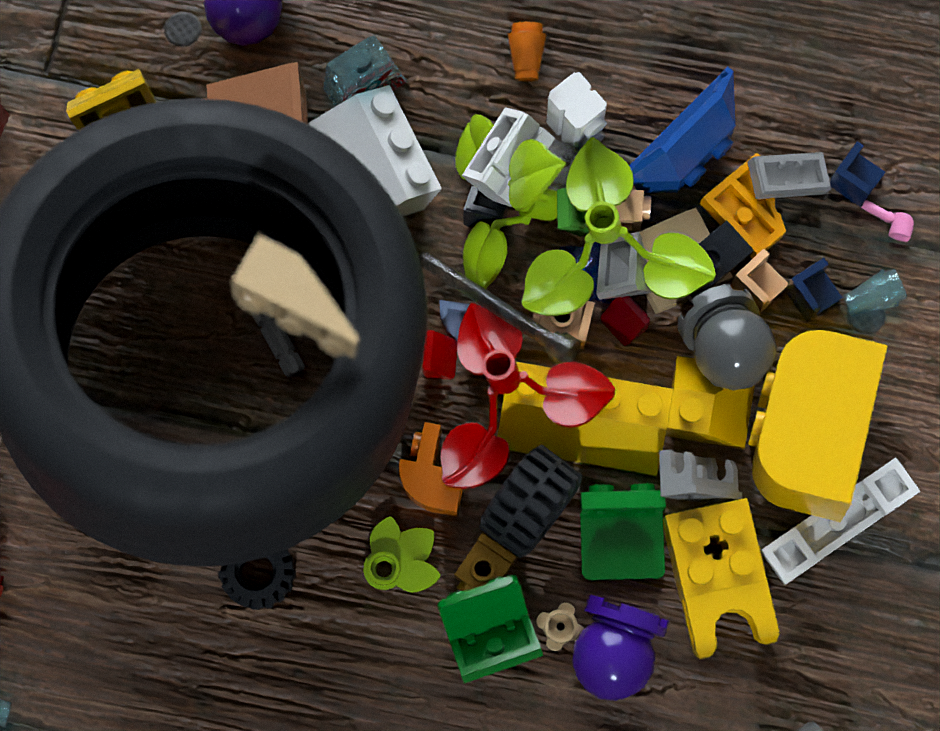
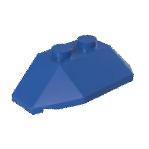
(689, 141)

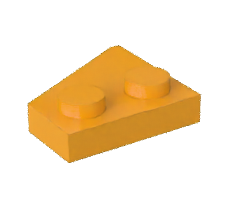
(751, 217)

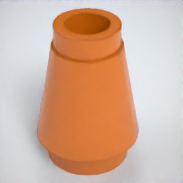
(527, 50)

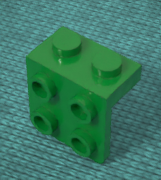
(622, 533)
(489, 628)

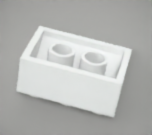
(383, 141)

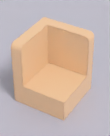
(761, 280)

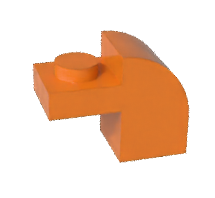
(423, 479)

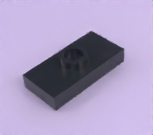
(726, 251)

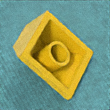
(707, 411)

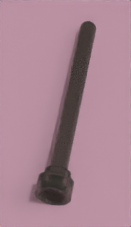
(558, 346)

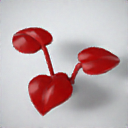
(489, 348)

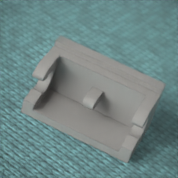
(696, 478)

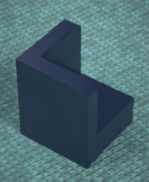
(856, 176)
(813, 291)

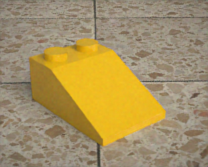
(122, 93)

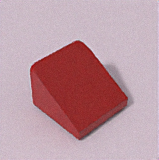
(439, 356)

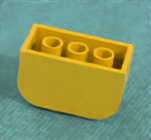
(815, 422)

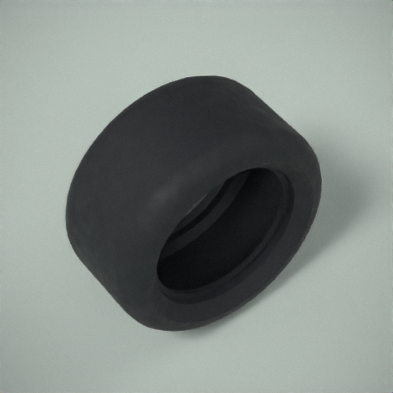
(174, 176)

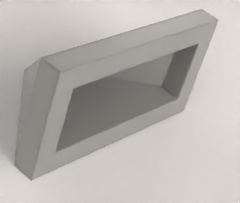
(621, 270)

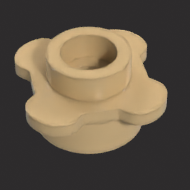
(549, 621)

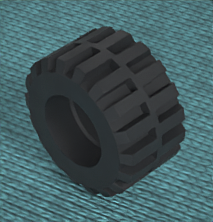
(530, 501)

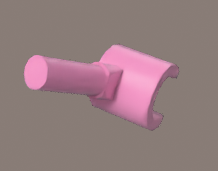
(901, 223)

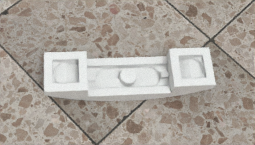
(819, 536)

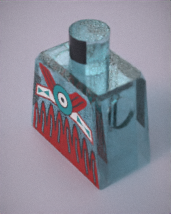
(361, 70)

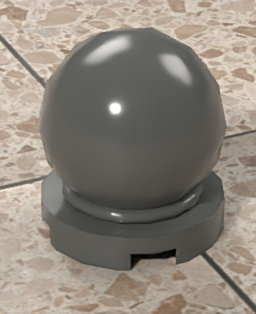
(728, 338)

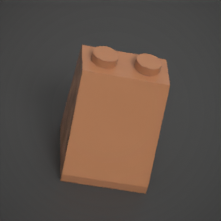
(272, 88)

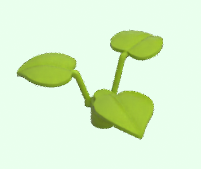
(531, 173)
(595, 186)

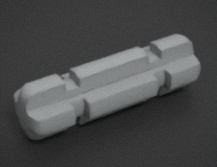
(279, 344)

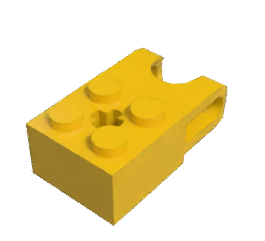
(723, 585)

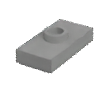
(789, 175)

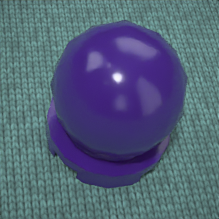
(243, 20)
(615, 651)

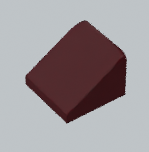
(625, 320)

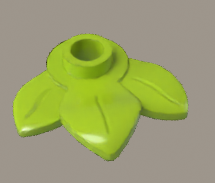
(405, 553)

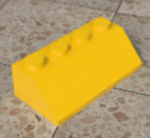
(619, 438)

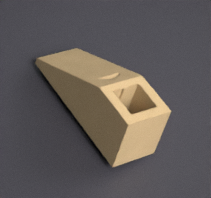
(286, 289)

